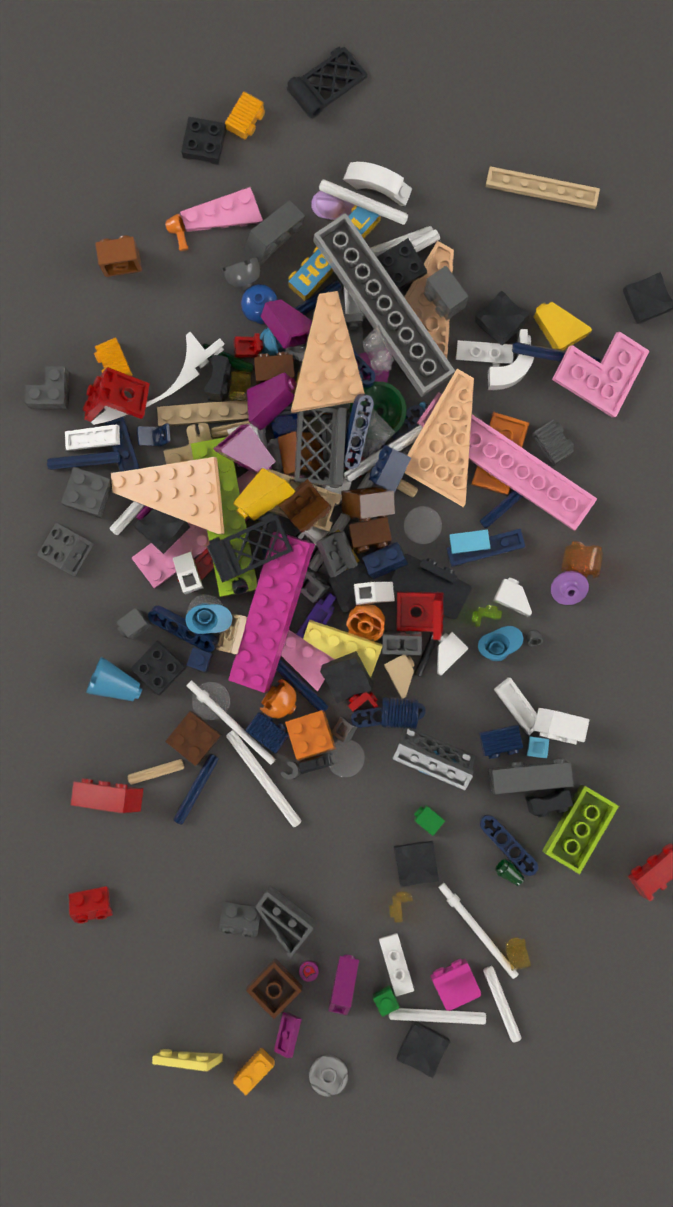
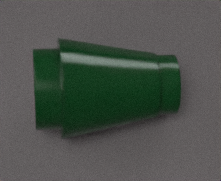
(509, 872)

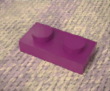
(287, 1035)

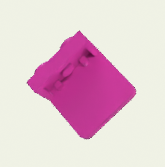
(455, 984)

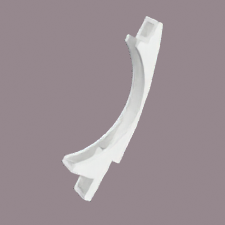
(195, 356)

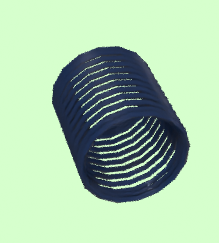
(389, 721)

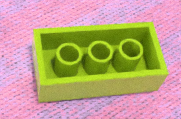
(580, 829)

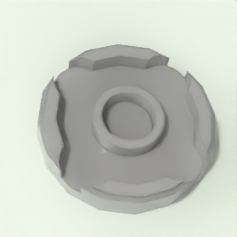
(328, 1075)

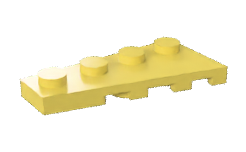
(341, 643)

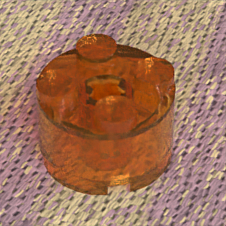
(583, 559)

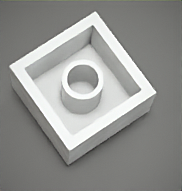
(561, 726)

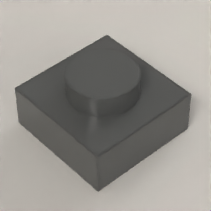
(344, 730)

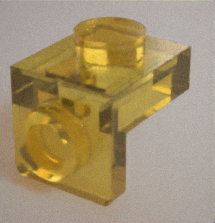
(240, 384)
(395, 909)
(517, 954)

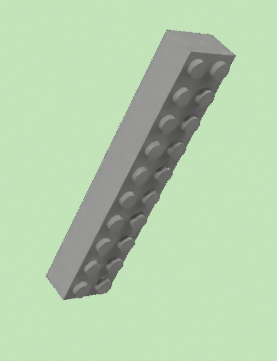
(383, 304)

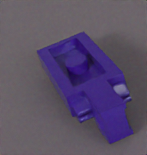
(320, 613)

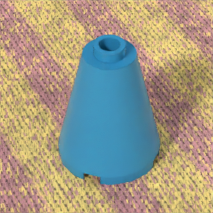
(113, 682)

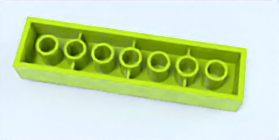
(232, 520)

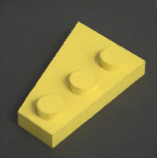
(187, 1060)

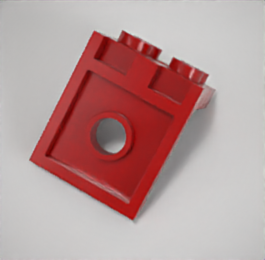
(109, 391)
(432, 612)

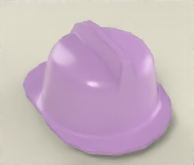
(329, 206)

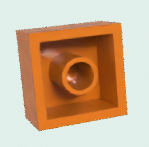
(310, 735)

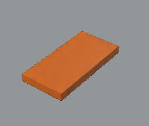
(515, 431)

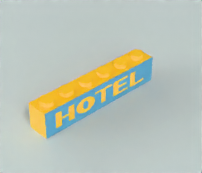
(316, 268)

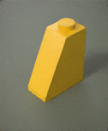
(560, 326)
(262, 495)

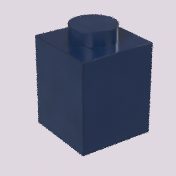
(199, 659)

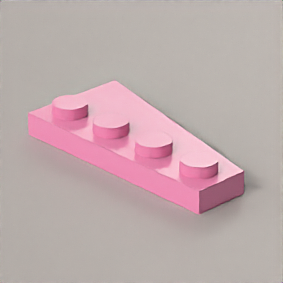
(223, 212)
(305, 659)

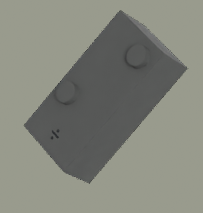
(530, 776)

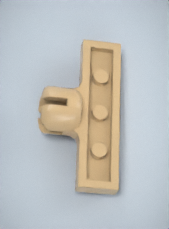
(184, 453)

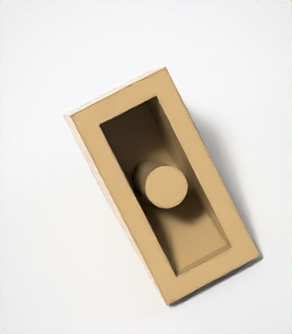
(401, 673)

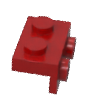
(90, 905)

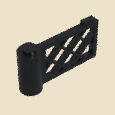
(306, 93)
(225, 557)

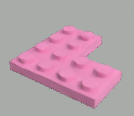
(606, 382)

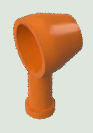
(176, 225)

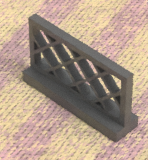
(336, 450)
(427, 761)

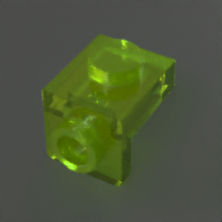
(488, 612)

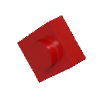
(248, 346)
(357, 700)

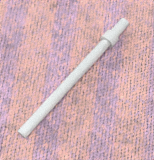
(203, 696)
(454, 901)

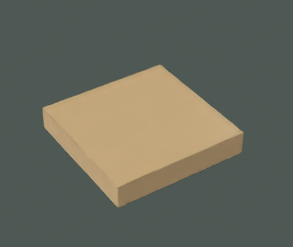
(231, 638)

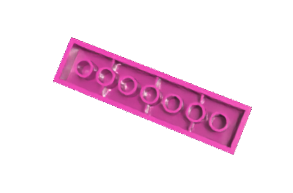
(271, 615)

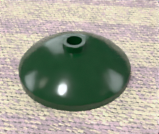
(390, 400)

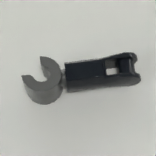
(307, 765)

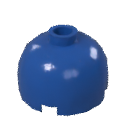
(254, 301)

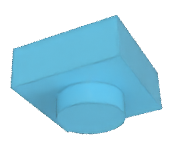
(538, 747)

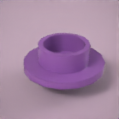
(569, 587)

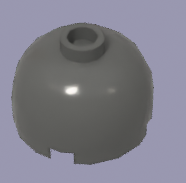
(243, 273)

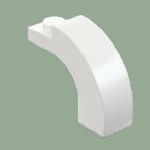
(375, 177)
(509, 375)

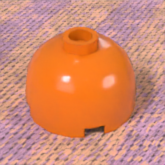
(366, 621)
(279, 700)

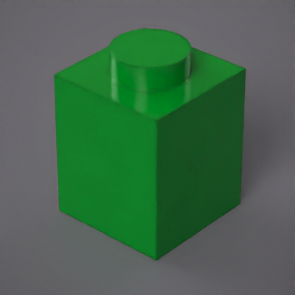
(428, 819)
(386, 1001)

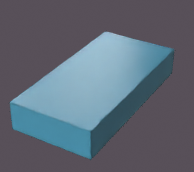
(469, 541)

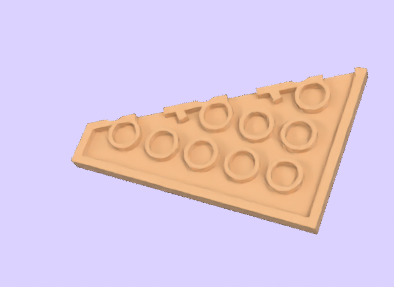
(436, 326)
(329, 364)
(443, 444)
(179, 489)

